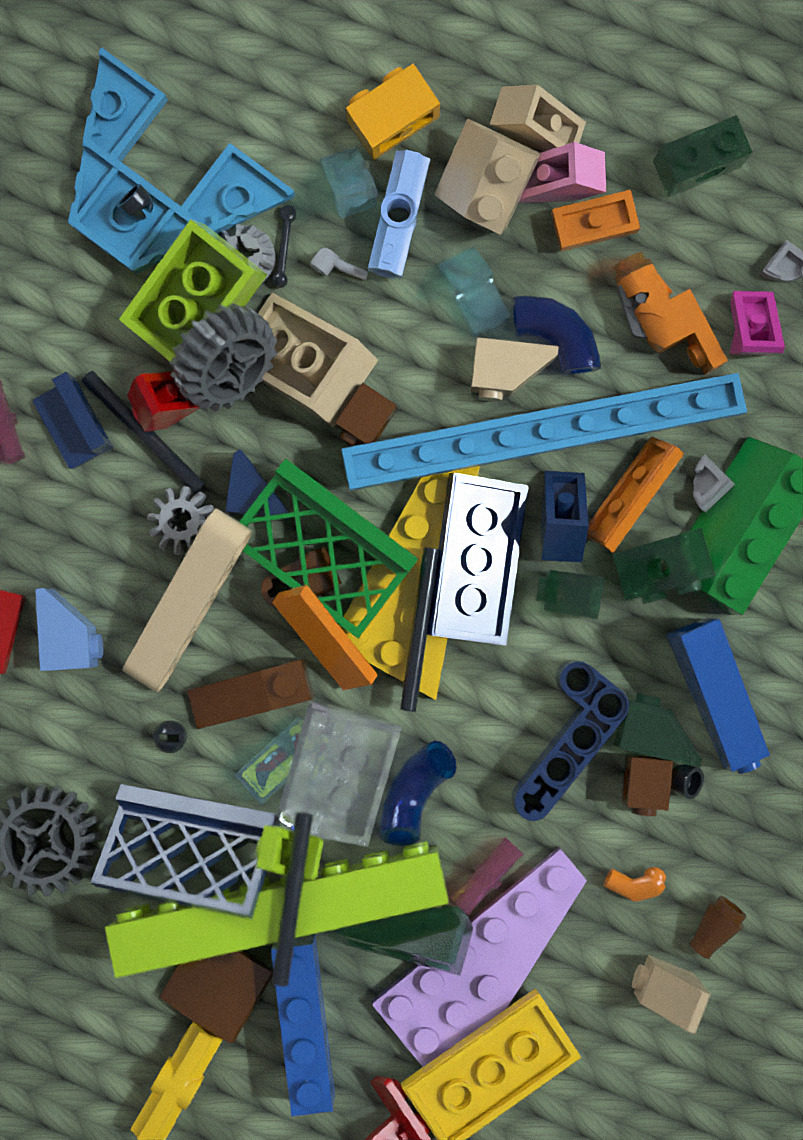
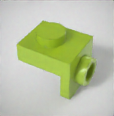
(274, 852)

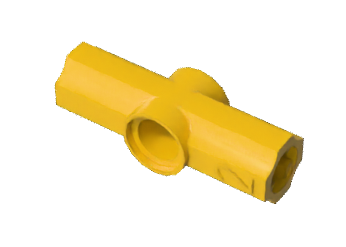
(176, 1084)

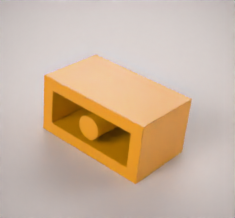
(392, 110)

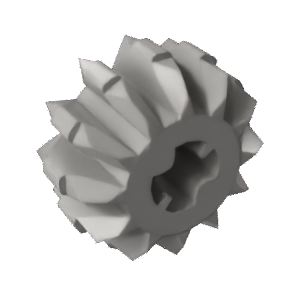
(169, 516)

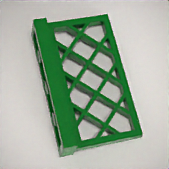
(345, 520)

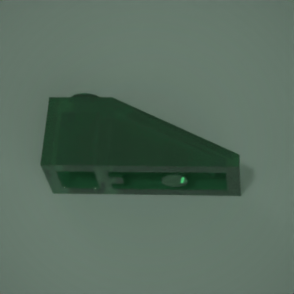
(421, 937)

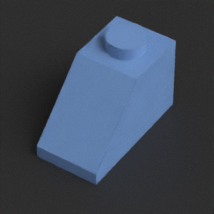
(65, 634)

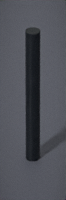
(149, 439)
(419, 629)
(292, 898)

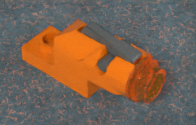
(665, 319)

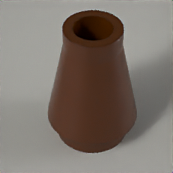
(718, 925)

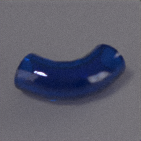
(560, 327)
(411, 790)

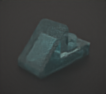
(349, 182)
(474, 291)

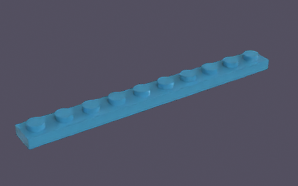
(543, 431)

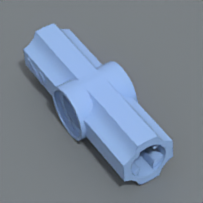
(404, 192)

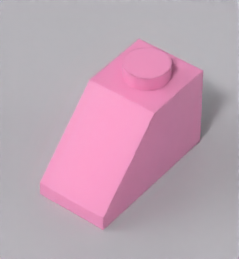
(566, 175)

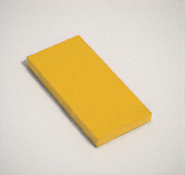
(491, 1069)

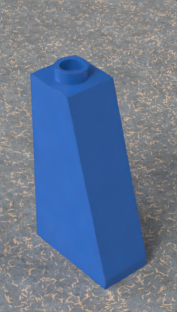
(719, 693)

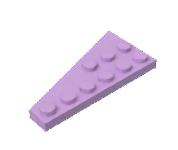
(437, 1008)

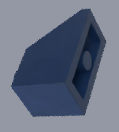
(564, 516)

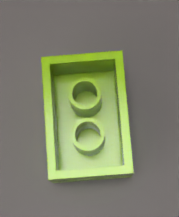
(188, 280)

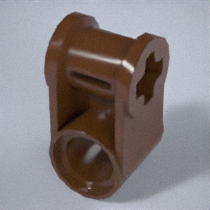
(318, 582)

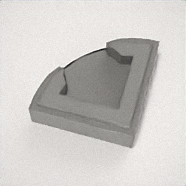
(785, 264)
(709, 483)

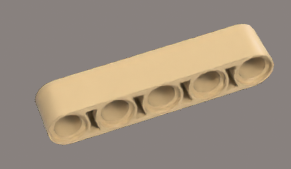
(187, 600)

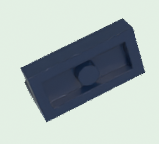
(72, 422)

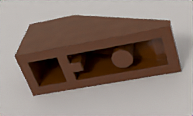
(251, 694)

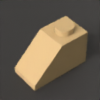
(535, 118)
(506, 366)
(670, 992)

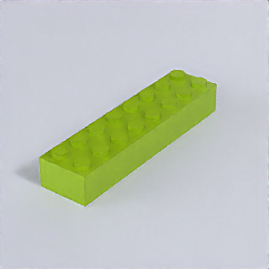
(335, 899)

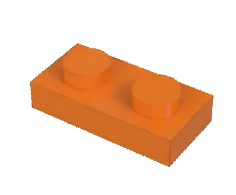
(595, 220)

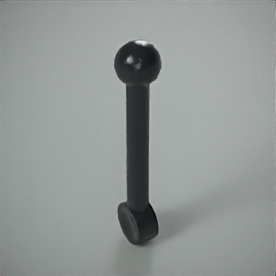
(288, 215)

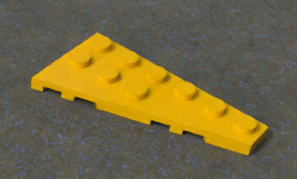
(388, 635)

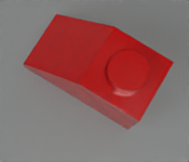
(158, 401)

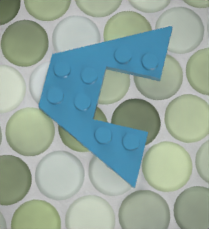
(119, 115)

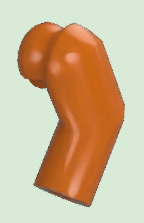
(637, 889)

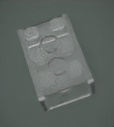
(339, 772)

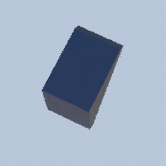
(246, 486)

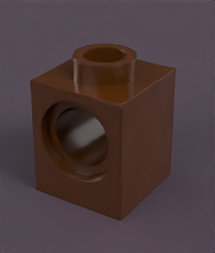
(365, 417)
(646, 784)

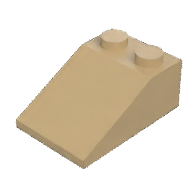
(314, 360)

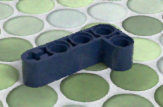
(562, 744)

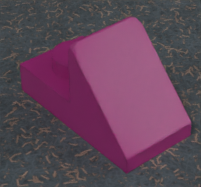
(755, 324)

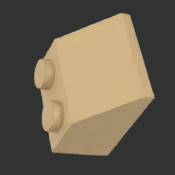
(486, 176)

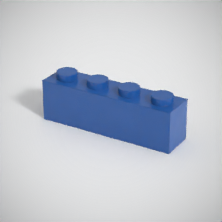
(305, 1032)

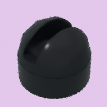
(134, 201)
(170, 728)
(687, 780)

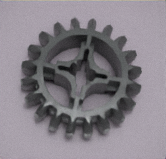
(223, 357)
(28, 832)

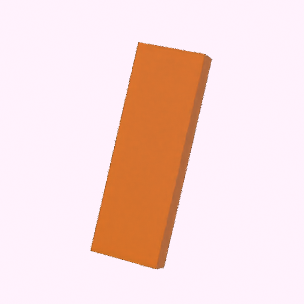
(633, 493)
(324, 637)

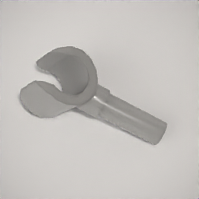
(326, 259)

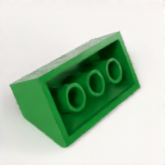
(750, 523)

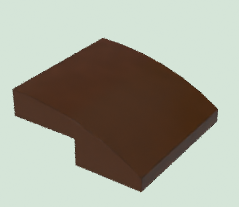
(218, 991)

